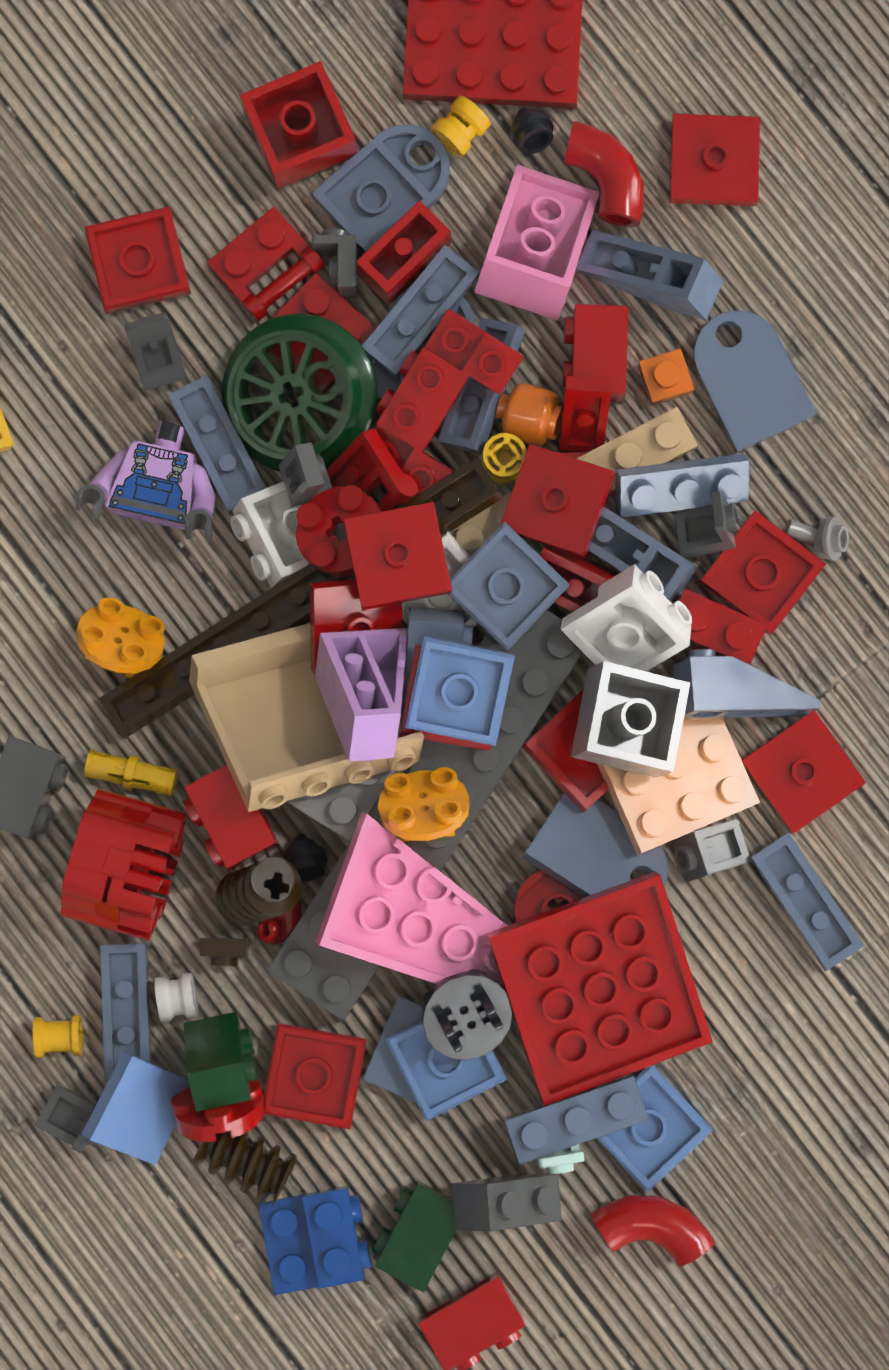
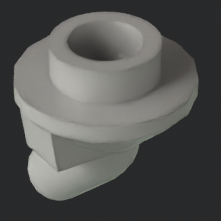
(828, 540)

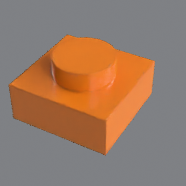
(666, 377)

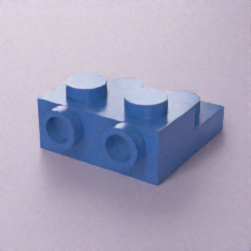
(314, 1240)

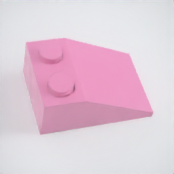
(537, 242)

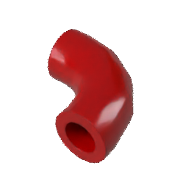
(613, 169)
(656, 1221)

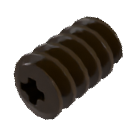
(259, 891)
(248, 1162)

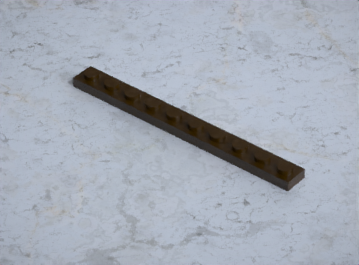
(280, 608)

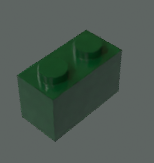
(219, 1061)
(418, 1237)

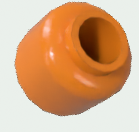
(530, 414)

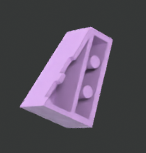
(363, 688)

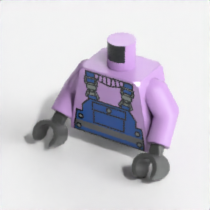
(154, 485)

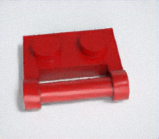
(257, 253)
(367, 465)

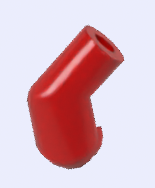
(280, 927)

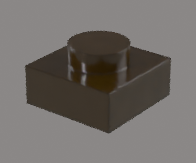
(224, 950)

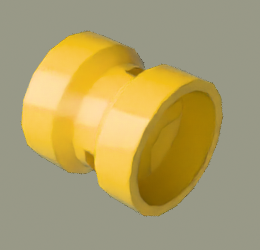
(460, 126)
(503, 467)

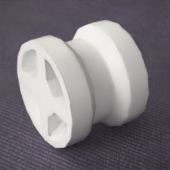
(176, 997)

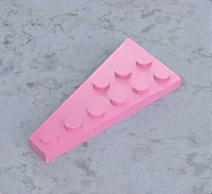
(404, 912)

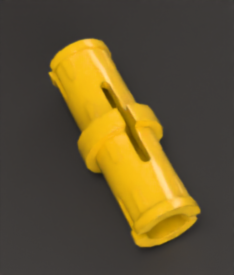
(130, 773)

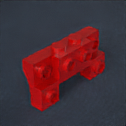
(431, 388)

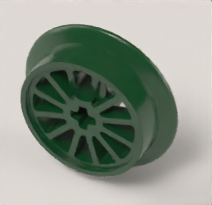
(346, 361)

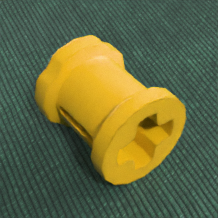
(58, 1036)

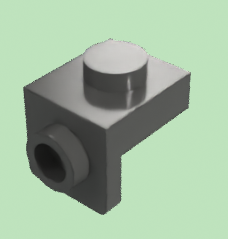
(155, 351)
(707, 528)
(66, 1117)

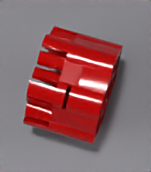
(114, 861)

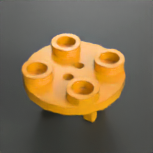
(120, 637)
(423, 804)

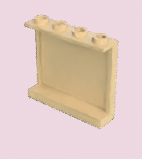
(276, 723)

